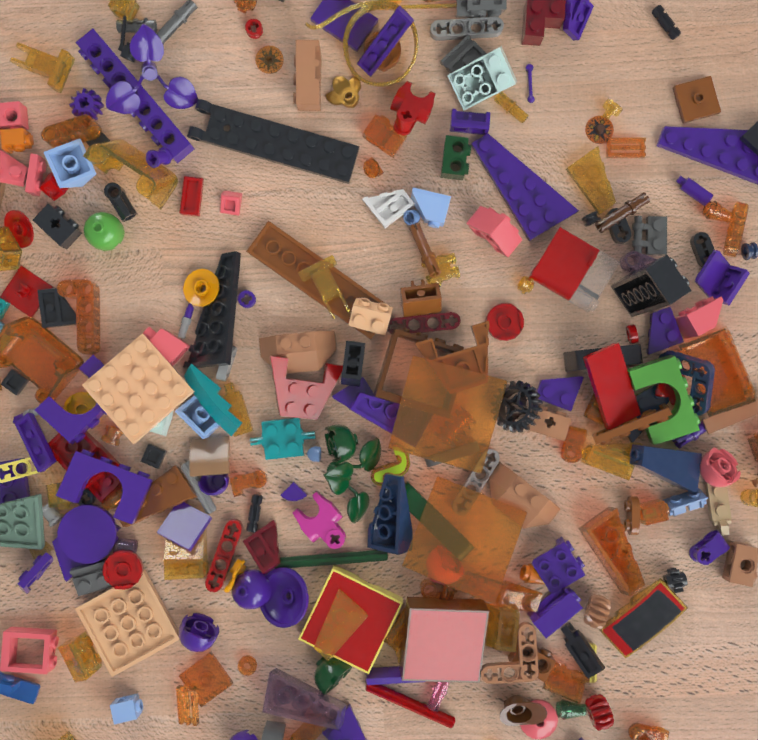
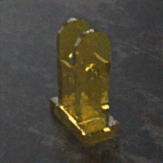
(46, 65)
(324, 281)

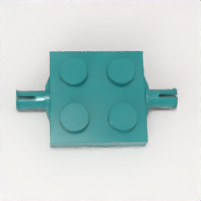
(282, 438)

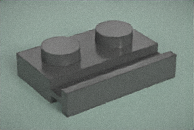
(462, 54)
(89, 578)

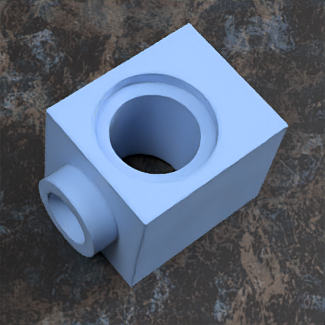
(126, 708)

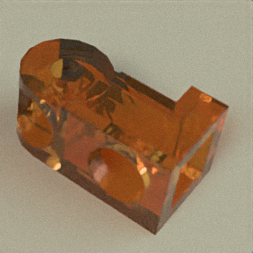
(253, 479)

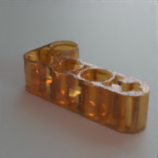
(82, 316)

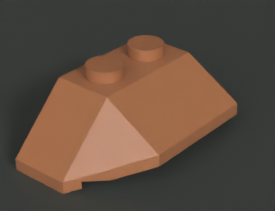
(304, 350)
(515, 491)

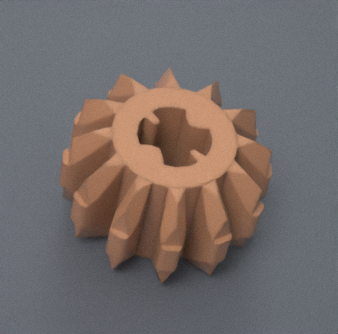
(597, 611)

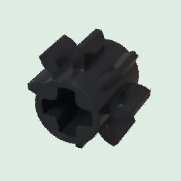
(675, 580)

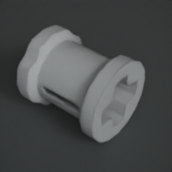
(52, 515)

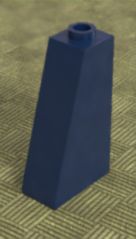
(670, 465)

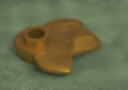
(343, 90)

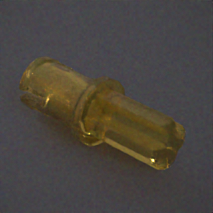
(511, 107)

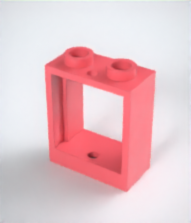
(10, 645)

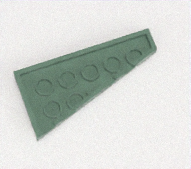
(22, 523)

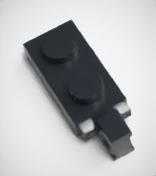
(582, 651)

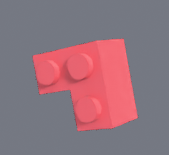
(495, 229)

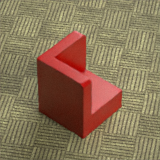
(51, 188)

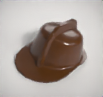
(521, 711)

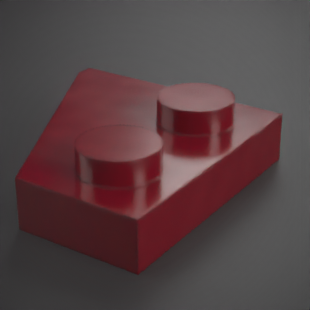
(264, 547)

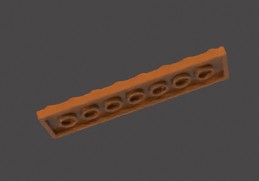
(288, 257)

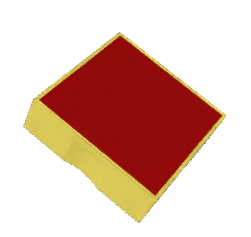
(367, 640)

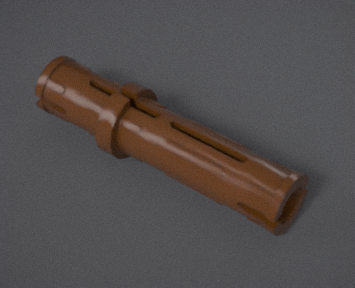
(627, 209)

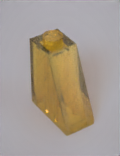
(610, 458)

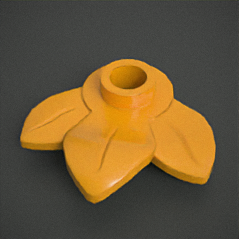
(237, 569)

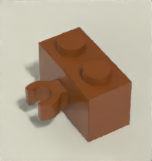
(420, 299)

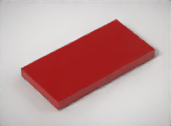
(612, 386)

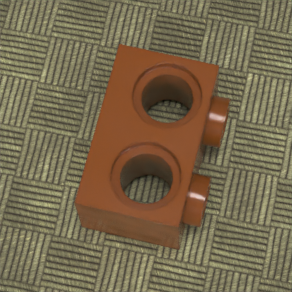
(545, 669)

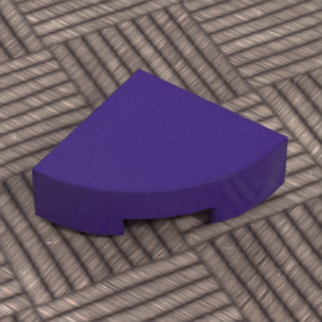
(294, 493)

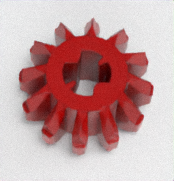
(599, 712)

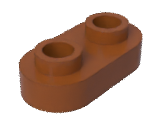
(632, 520)

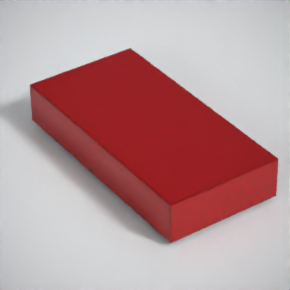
(191, 196)

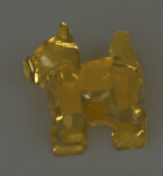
(447, 271)

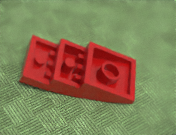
(100, 484)

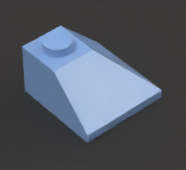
(431, 206)

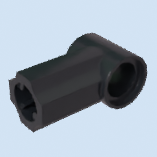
(120, 202)

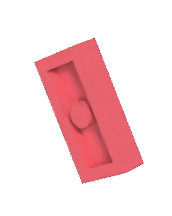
(36, 169)

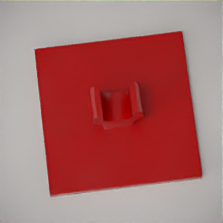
(23, 291)

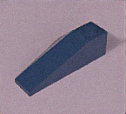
(392, 523)

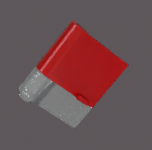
(574, 270)

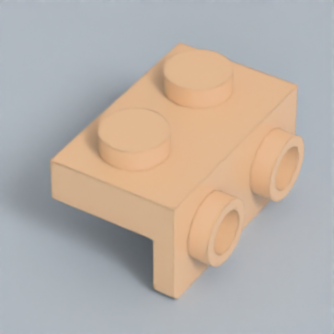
(370, 316)

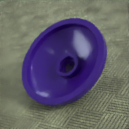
(281, 608)

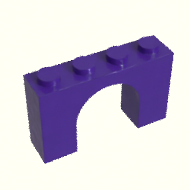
(73, 425)
(85, 466)

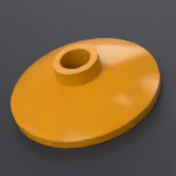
(194, 284)

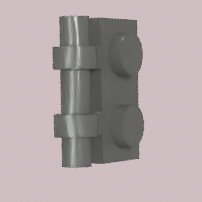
(655, 235)

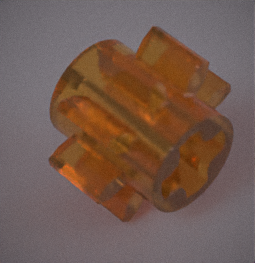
(245, 5)

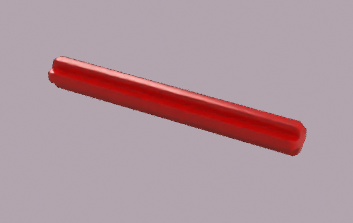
(411, 704)

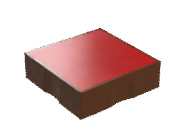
(443, 639)

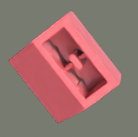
(699, 318)

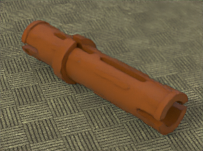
(428, 257)

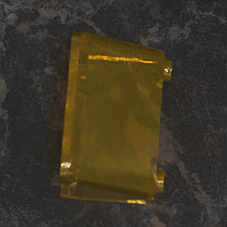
(154, 183)

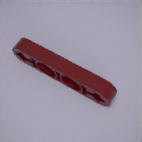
(423, 319)

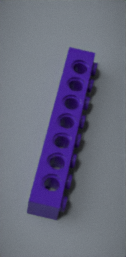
(92, 44)

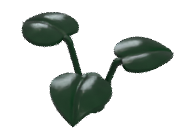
(340, 474)

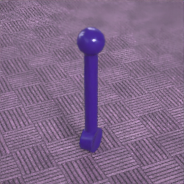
(529, 68)

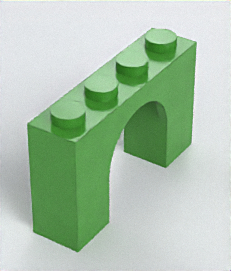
(683, 419)

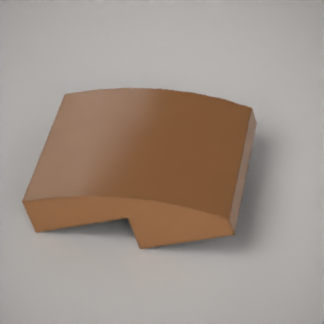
(209, 456)

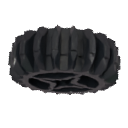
(508, 418)

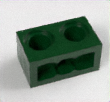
(451, 157)

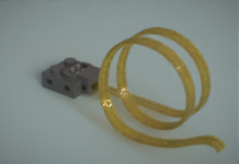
(464, 9)

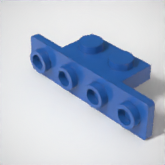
(18, 688)

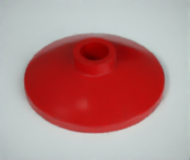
(20, 227)

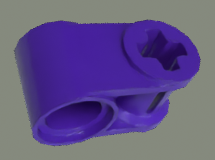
(709, 548)

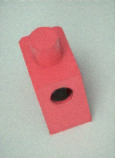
(167, 344)

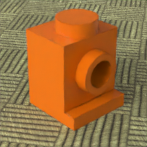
(16, 140)

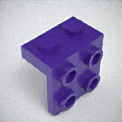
(720, 278)
(559, 566)

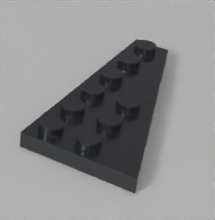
(217, 319)

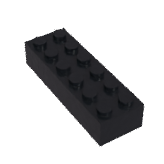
(651, 286)

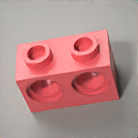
(11, 109)

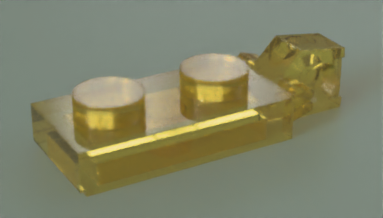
(238, 409)

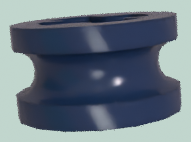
(749, 251)

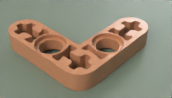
(518, 666)

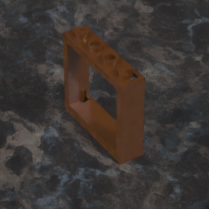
(404, 334)

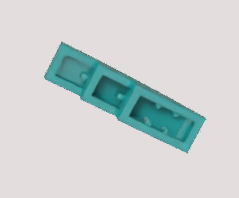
(207, 394)

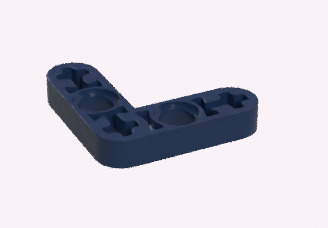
(698, 377)

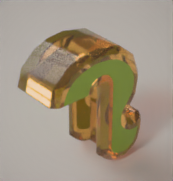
(396, 467)

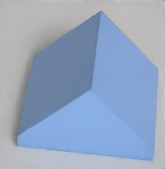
(69, 164)
(197, 418)

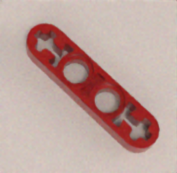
(224, 555)

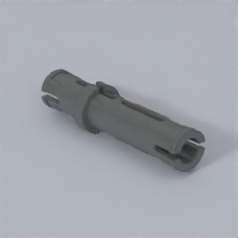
(180, 16)

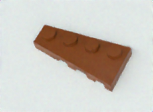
(605, 436)
(166, 491)

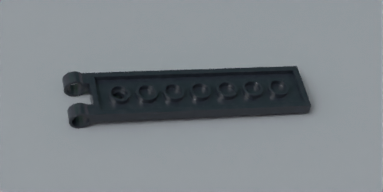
(276, 142)

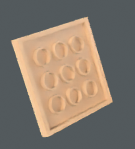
(138, 388)
(128, 624)

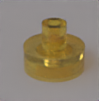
(611, 108)

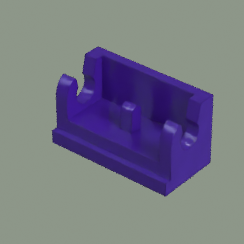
(469, 122)

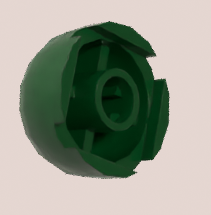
(340, 443)
(330, 673)

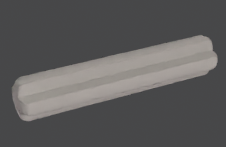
(204, 499)

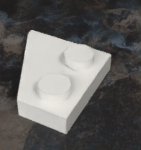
(389, 206)

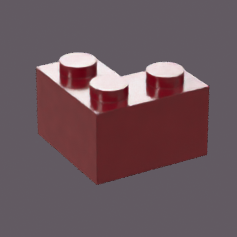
(541, 15)

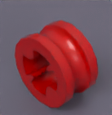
(259, 31)

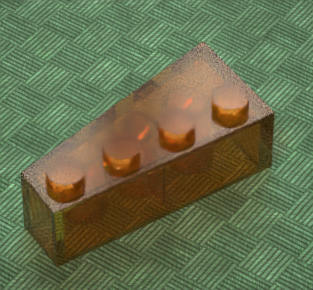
(610, 544)

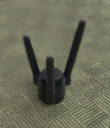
(125, 49)

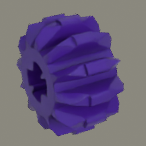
(87, 98)

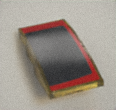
(643, 618)

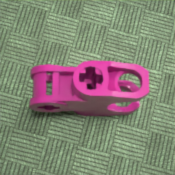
(323, 524)

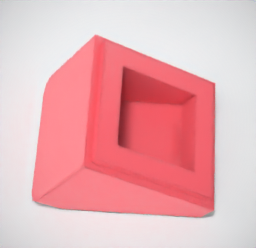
(230, 202)

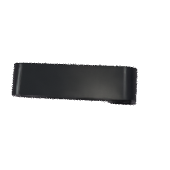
(574, 360)

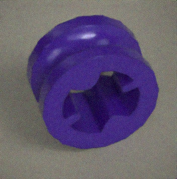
(242, 295)

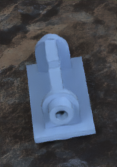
(691, 499)

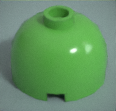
(103, 231)

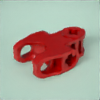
(410, 109)

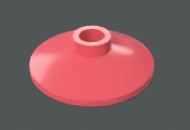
(547, 727)

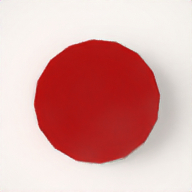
(505, 322)
(123, 569)

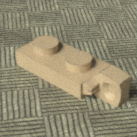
(718, 507)

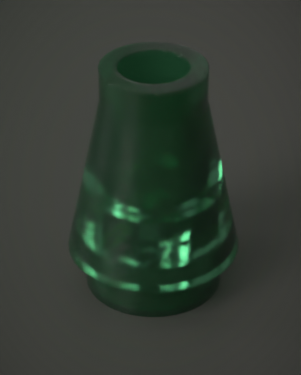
(568, 709)

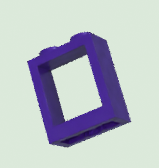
(555, 611)

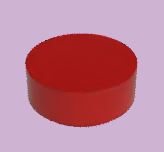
(632, 334)

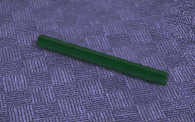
(332, 559)

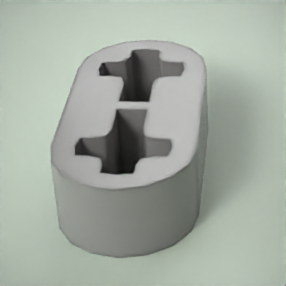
(224, 371)

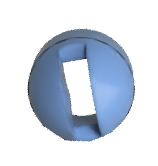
(411, 217)
(314, 454)

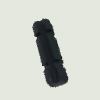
(666, 22)
(254, 513)

